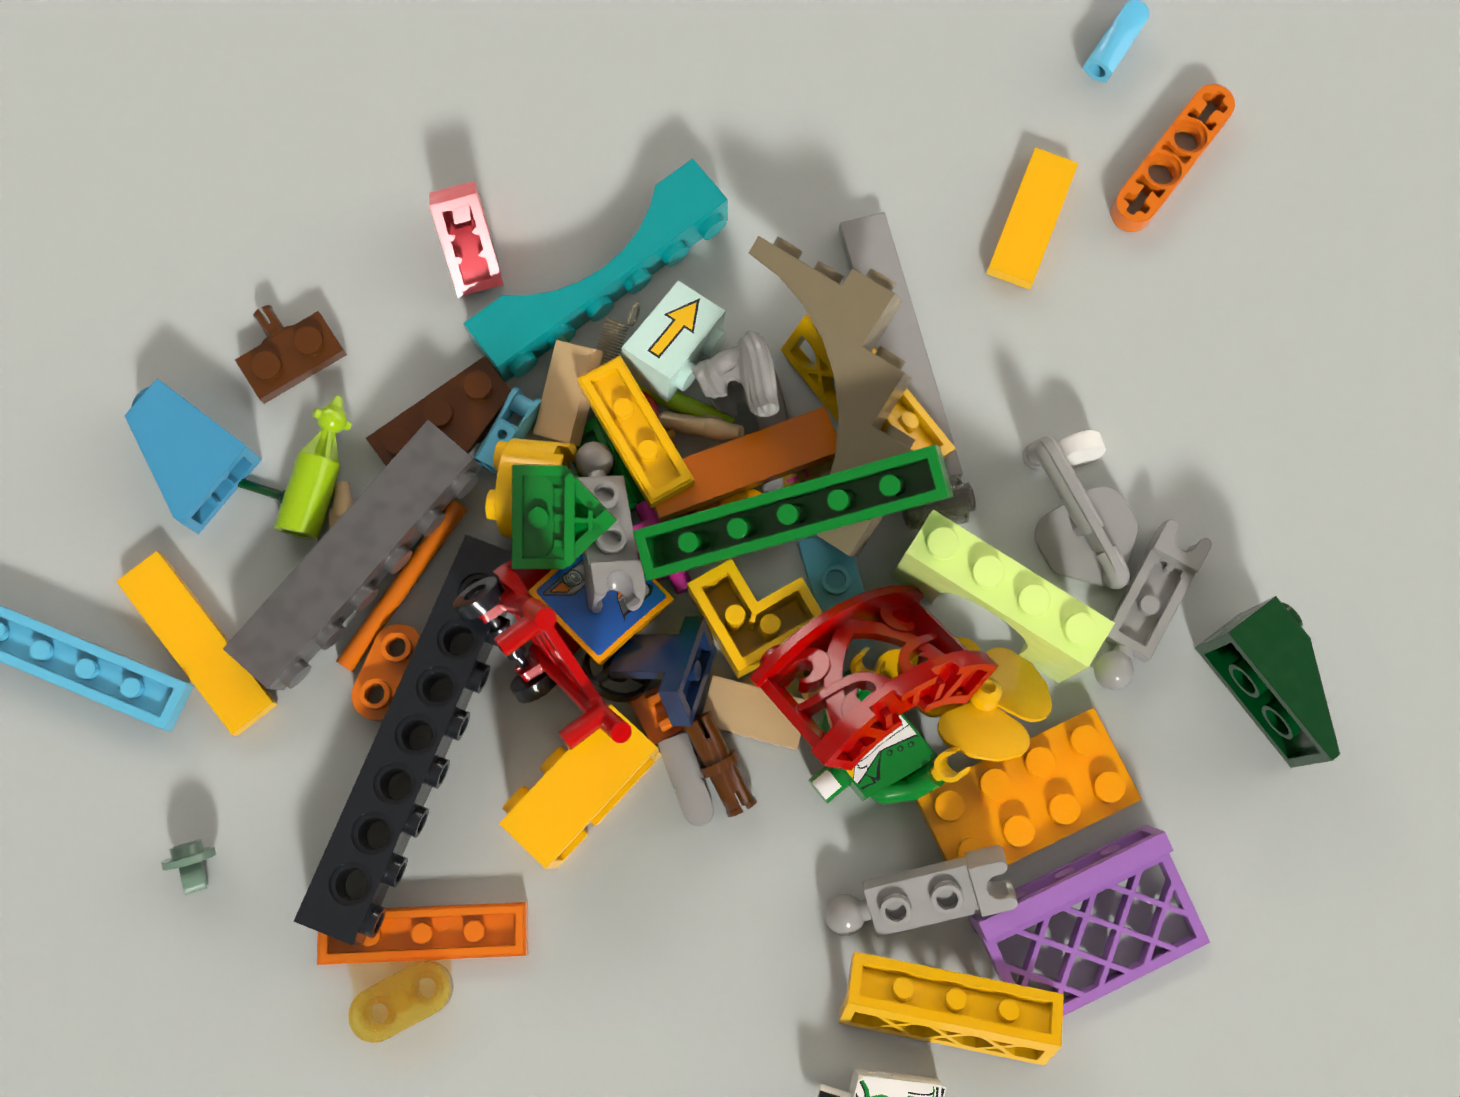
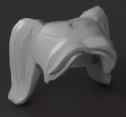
(742, 376)

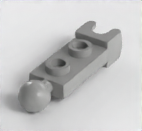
(613, 557)
(1149, 604)
(927, 895)

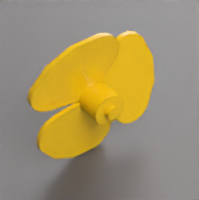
(983, 728)

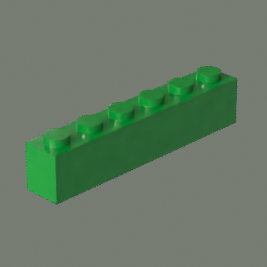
(794, 512)

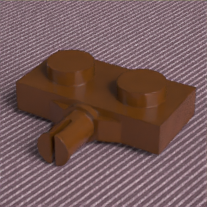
(288, 353)

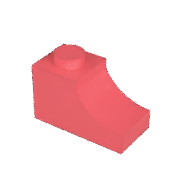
(465, 238)

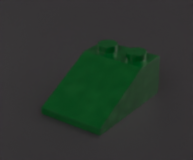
(1276, 679)

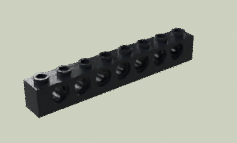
(326, 902)

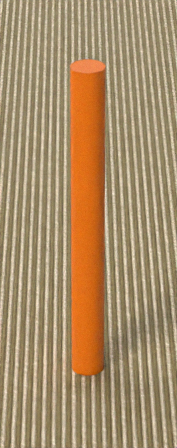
(400, 588)

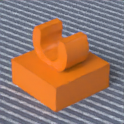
(654, 717)

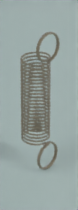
(609, 338)

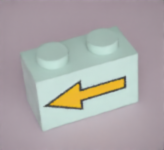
(674, 341)

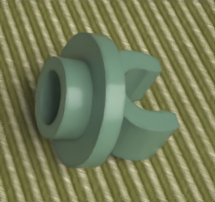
(189, 859)

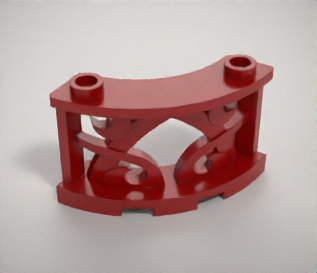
(889, 614)

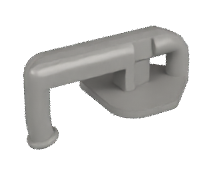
(1091, 531)

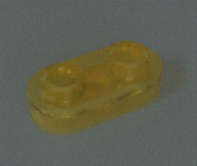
(402, 999)

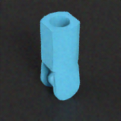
(1116, 41)
(504, 430)

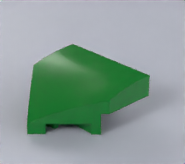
(553, 517)

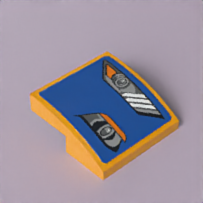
(599, 632)

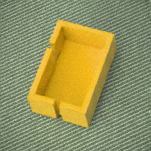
(576, 790)

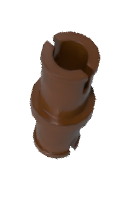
(720, 764)

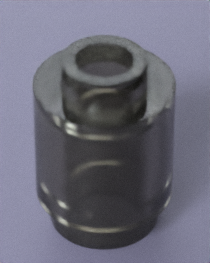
(953, 508)

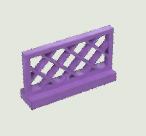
(1080, 882)

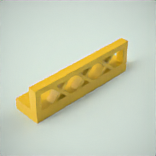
(907, 414)
(953, 1009)

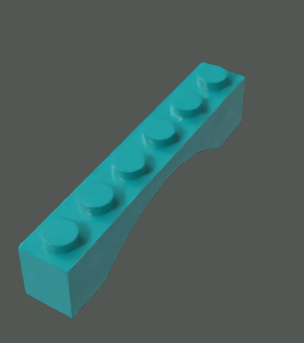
(524, 327)

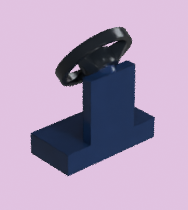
(677, 659)

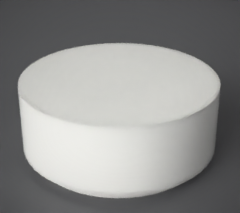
(1082, 447)

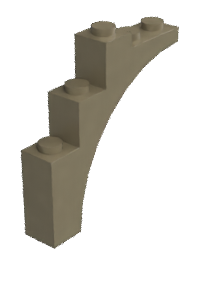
(866, 383)

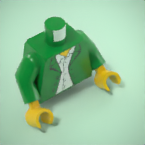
(894, 768)

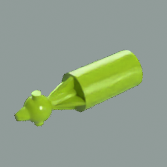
(313, 476)

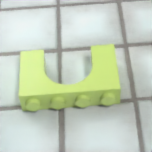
(1056, 627)

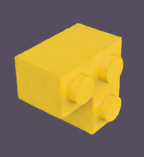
(743, 625)

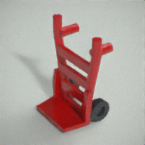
(549, 656)

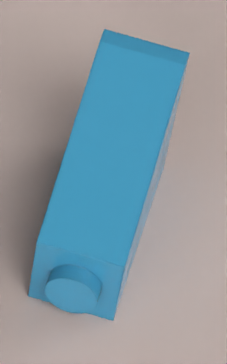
(188, 454)

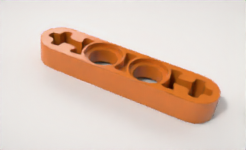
(1172, 157)

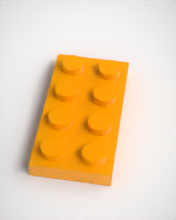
(1032, 800)

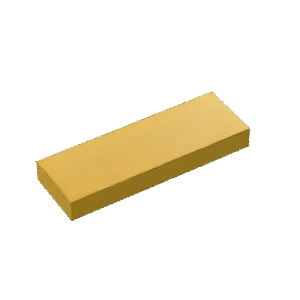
(1032, 218)
(635, 431)

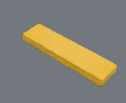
(195, 643)

